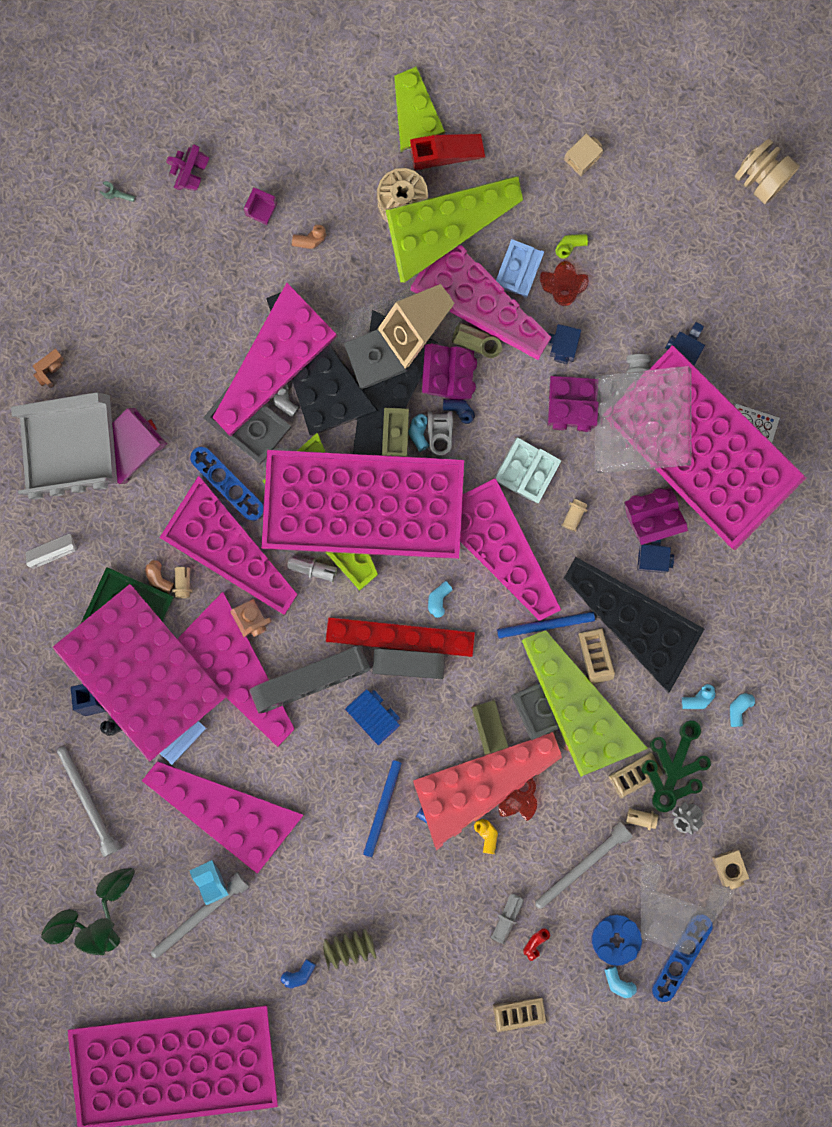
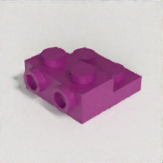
(449, 372)
(572, 403)
(655, 515)

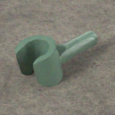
(116, 193)

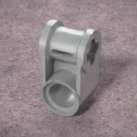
(440, 429)

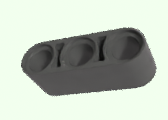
(408, 663)

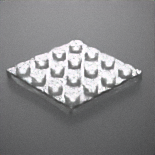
(643, 420)

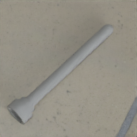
(619, 836)
(108, 844)
(235, 885)

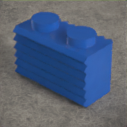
(373, 716)

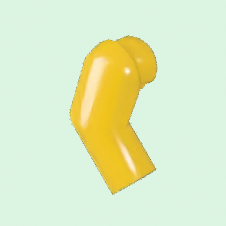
(488, 833)

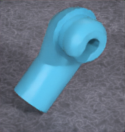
(701, 700)
(738, 706)

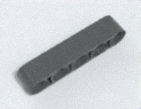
(309, 679)

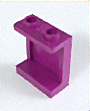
(133, 443)

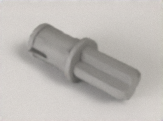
(312, 568)
(507, 918)

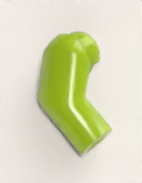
(568, 243)

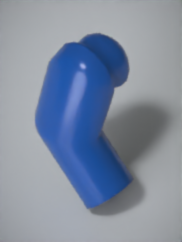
(298, 978)

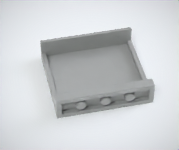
(67, 445)

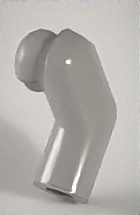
(282, 401)

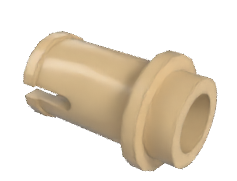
(574, 515)
(182, 582)
(642, 818)

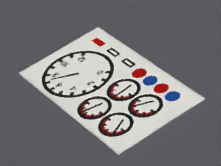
(763, 422)

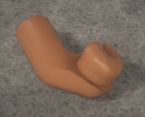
(312, 240)
(155, 579)

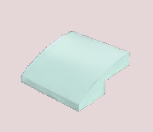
(527, 470)

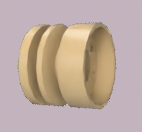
(766, 171)
(402, 181)

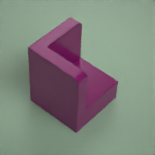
(260, 206)

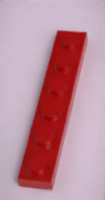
(400, 637)

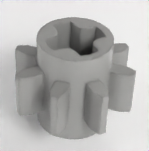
(688, 818)

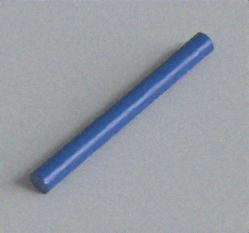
(546, 625)
(382, 808)

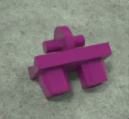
(192, 158)

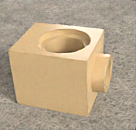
(584, 154)
(723, 860)

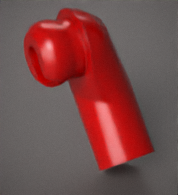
(534, 941)

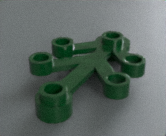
(674, 770)

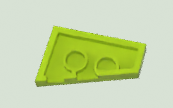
(414, 109)

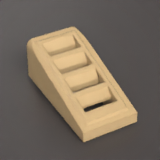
(601, 676)
(614, 778)
(498, 1008)

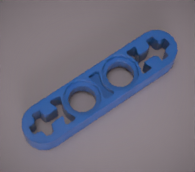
(229, 481)
(686, 961)

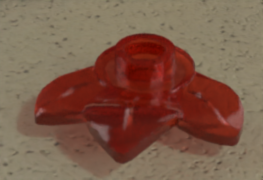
(564, 279)
(520, 802)

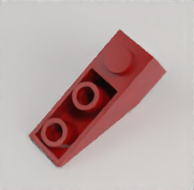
(445, 150)

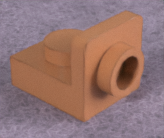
(49, 363)
(250, 619)

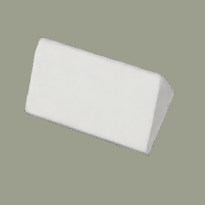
(50, 551)

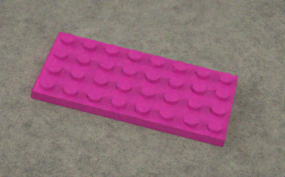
(734, 468)
(363, 504)
(173, 1067)

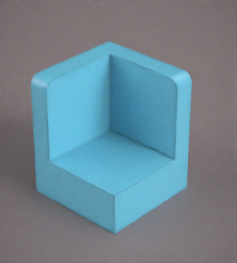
(209, 882)

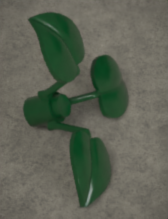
(99, 935)

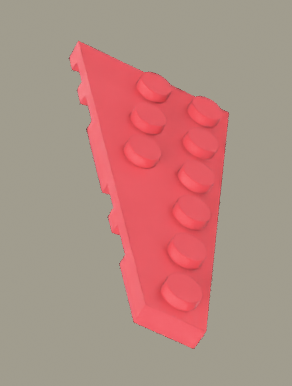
(473, 788)

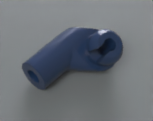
(461, 408)

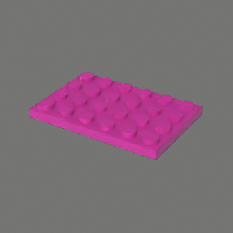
(139, 672)

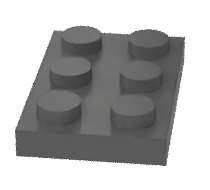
(257, 435)

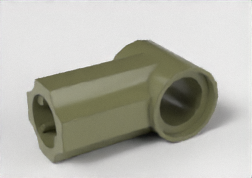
(475, 339)

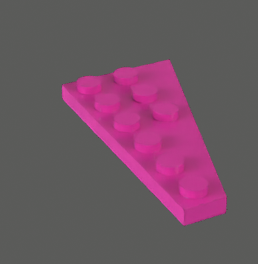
(499, 544)
(233, 665)

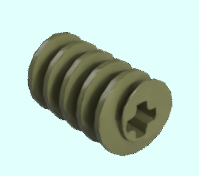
(348, 949)

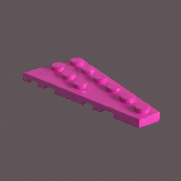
(483, 301)
(280, 351)
(216, 540)
(236, 820)

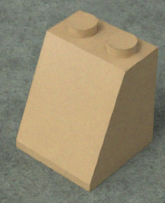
(414, 321)

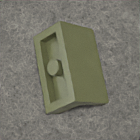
(395, 432)
(489, 727)

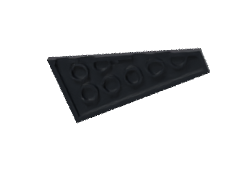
(328, 391)
(387, 394)
(645, 627)

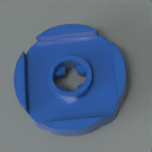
(606, 950)

